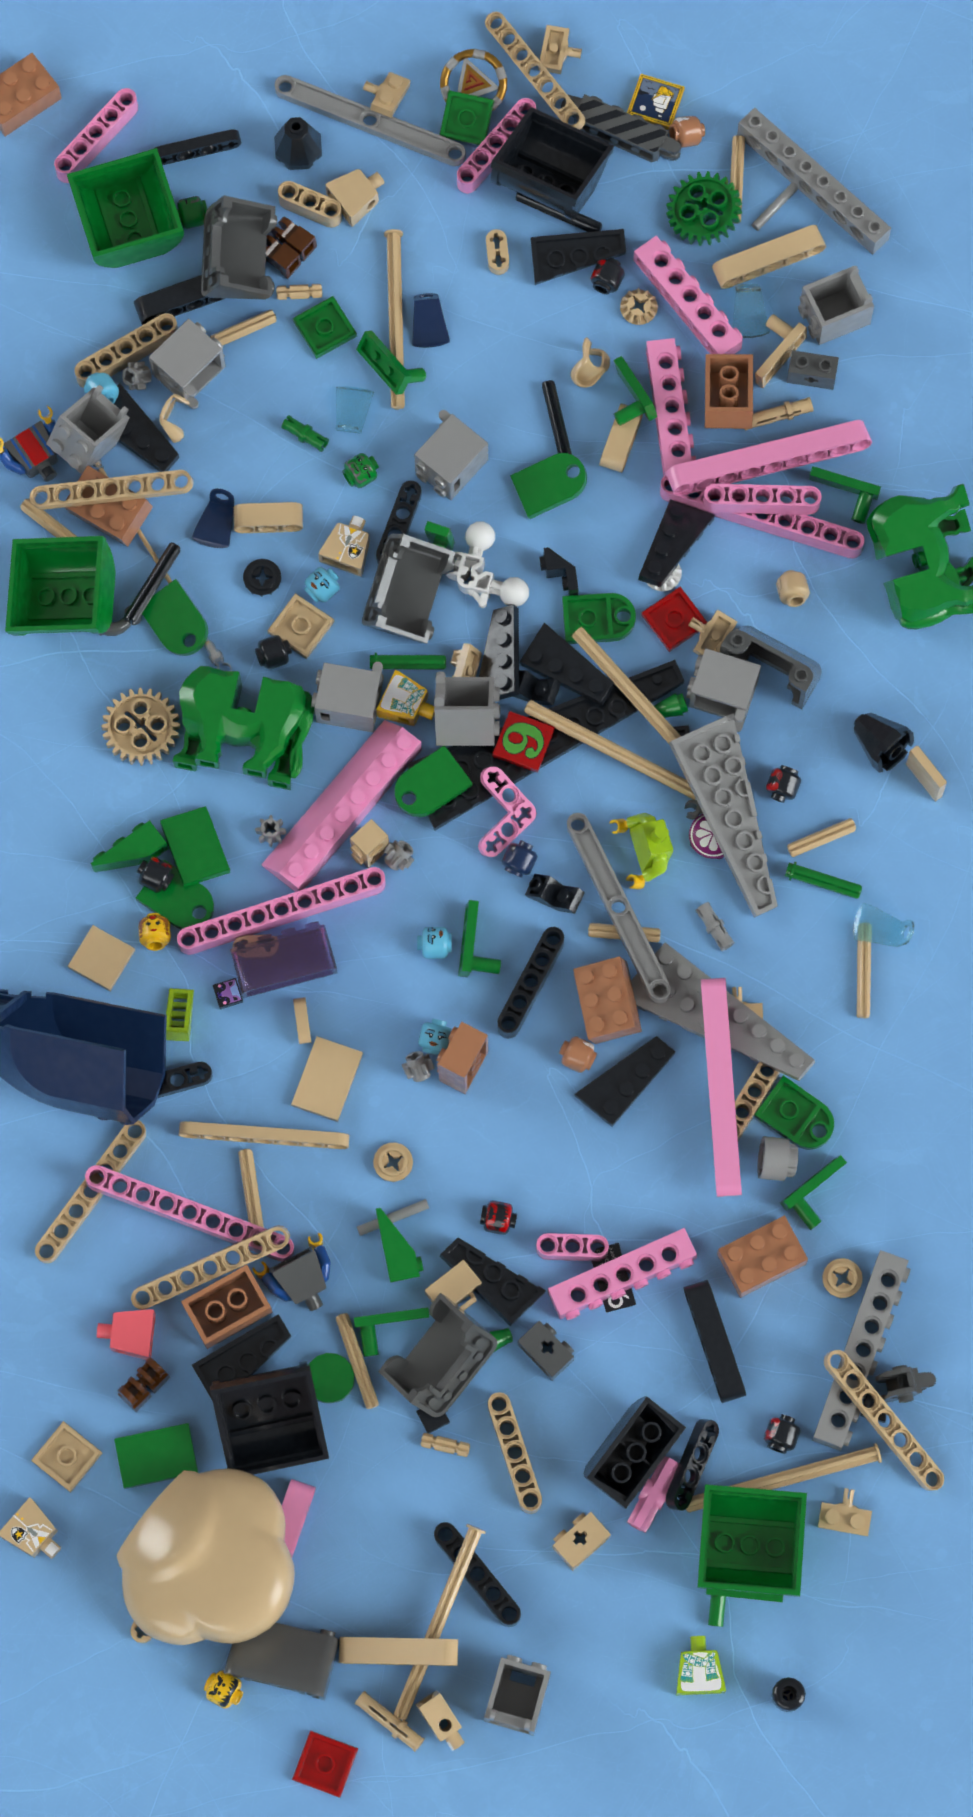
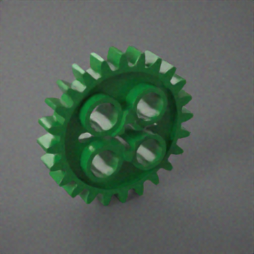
(696, 226)

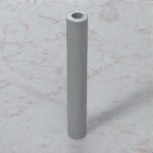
(775, 206)
(394, 1216)

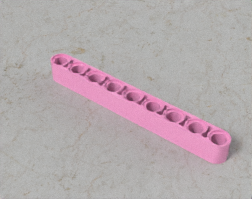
(769, 457)
(771, 525)
(289, 901)
(721, 1087)
(176, 1212)

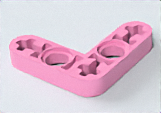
(513, 809)

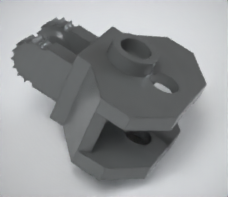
(904, 1383)

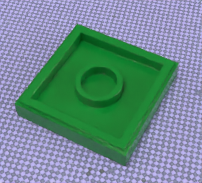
(466, 117)
(324, 327)

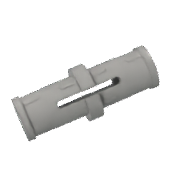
(715, 926)

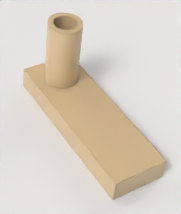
(792, 340)

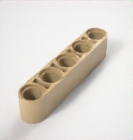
(768, 256)
(131, 340)
(751, 1103)
(514, 1440)
(398, 1651)

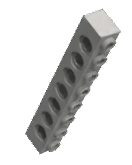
(814, 181)
(885, 1265)

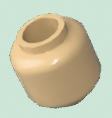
(792, 588)

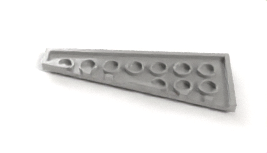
(719, 782)
(748, 1031)

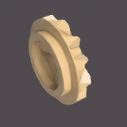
(636, 316)
(395, 1151)
(839, 1267)

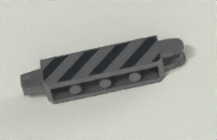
(625, 130)

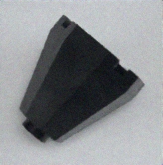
(297, 144)
(882, 740)

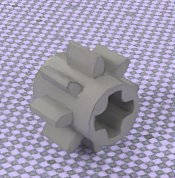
(136, 375)
(269, 837)
(398, 855)
(418, 1066)

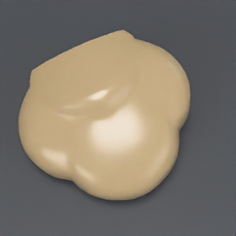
(208, 1560)

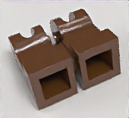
(296, 245)
(135, 1391)

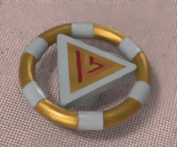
(472, 79)

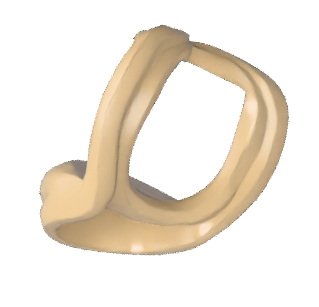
(584, 372)
(174, 432)

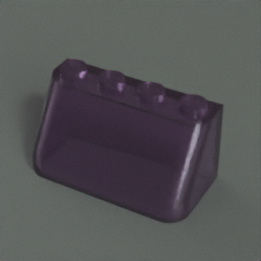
(283, 959)

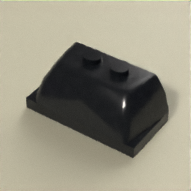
(633, 1451)

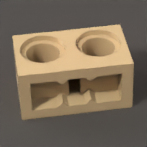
(368, 844)

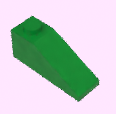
(399, 1255)

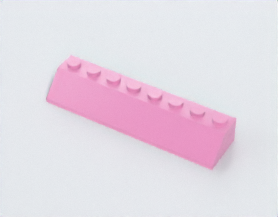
(342, 805)

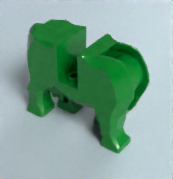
(921, 526)
(275, 729)

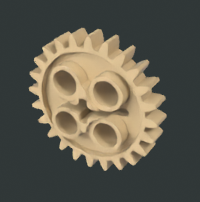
(156, 712)

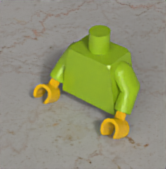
(650, 844)

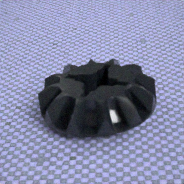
(255, 569)

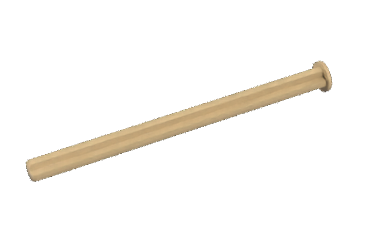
(395, 304)
(625, 685)
(609, 748)
(803, 1473)
(440, 1617)

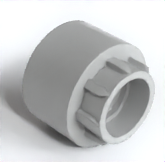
(777, 1159)

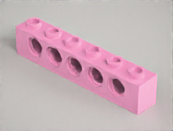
(674, 294)
(667, 352)
(677, 1242)

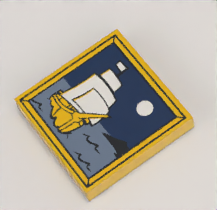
(656, 100)

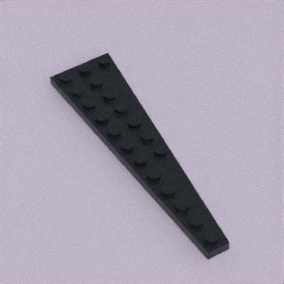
(588, 714)

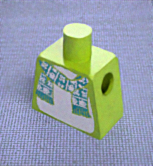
(699, 1670)

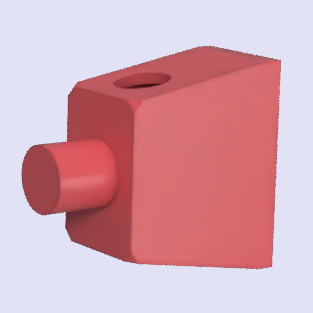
(130, 1333)

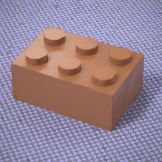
(25, 93)
(729, 391)
(116, 519)
(607, 1000)
(462, 1057)
(762, 1256)
(227, 1306)

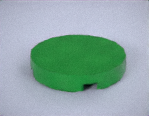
(331, 1377)

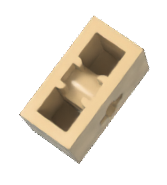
(575, 1554)

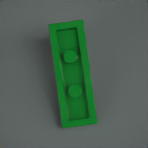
(387, 365)
(643, 403)
(865, 490)
(439, 535)
(467, 960)
(796, 1198)
(368, 1323)
(718, 1601)

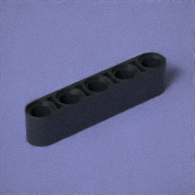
(172, 300)
(534, 971)
(714, 1341)
(482, 1586)

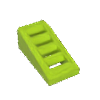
(179, 1029)

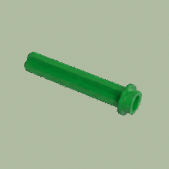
(409, 661)
(823, 880)

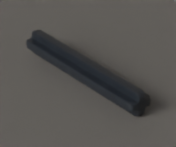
(581, 221)
(556, 417)
(152, 583)

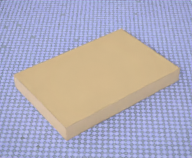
(327, 1079)

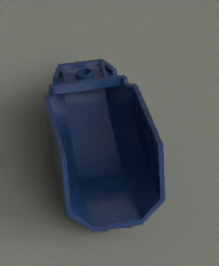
(83, 1054)

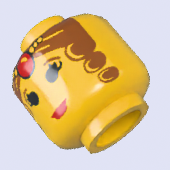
(154, 931)

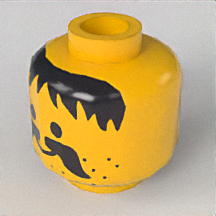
(223, 1689)

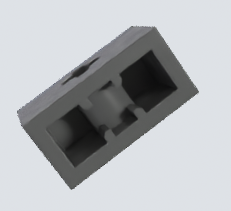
(812, 370)
(532, 1345)

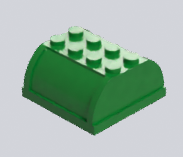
(127, 209)
(60, 586)
(752, 1540)

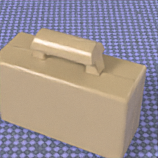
(456, 1285)

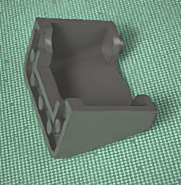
(236, 249)
(406, 587)
(802, 670)
(442, 1359)
(286, 1659)

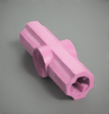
(653, 1495)

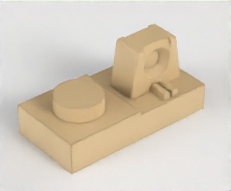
(466, 661)

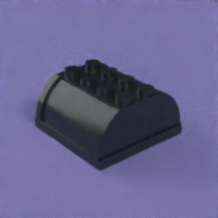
(551, 162)
(269, 1420)

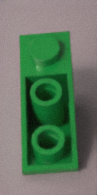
(131, 851)

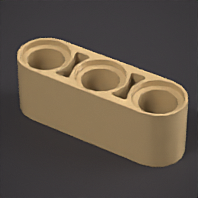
(315, 213)
(619, 443)
(268, 517)

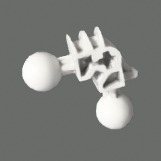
(481, 537)

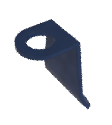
(428, 322)
(216, 521)

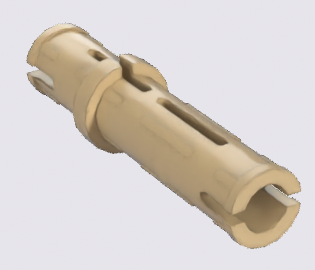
(782, 412)
(367, 1704)

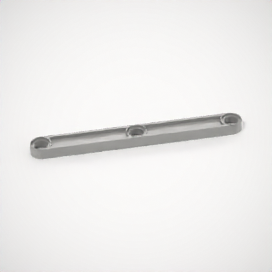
(355, 113)
(626, 921)

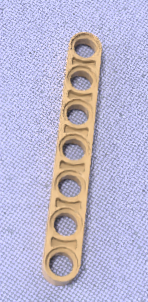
(529, 62)
(122, 493)
(264, 1135)
(88, 1203)
(201, 1276)
(895, 1425)

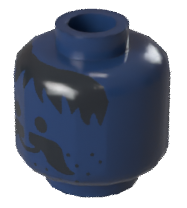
(519, 858)

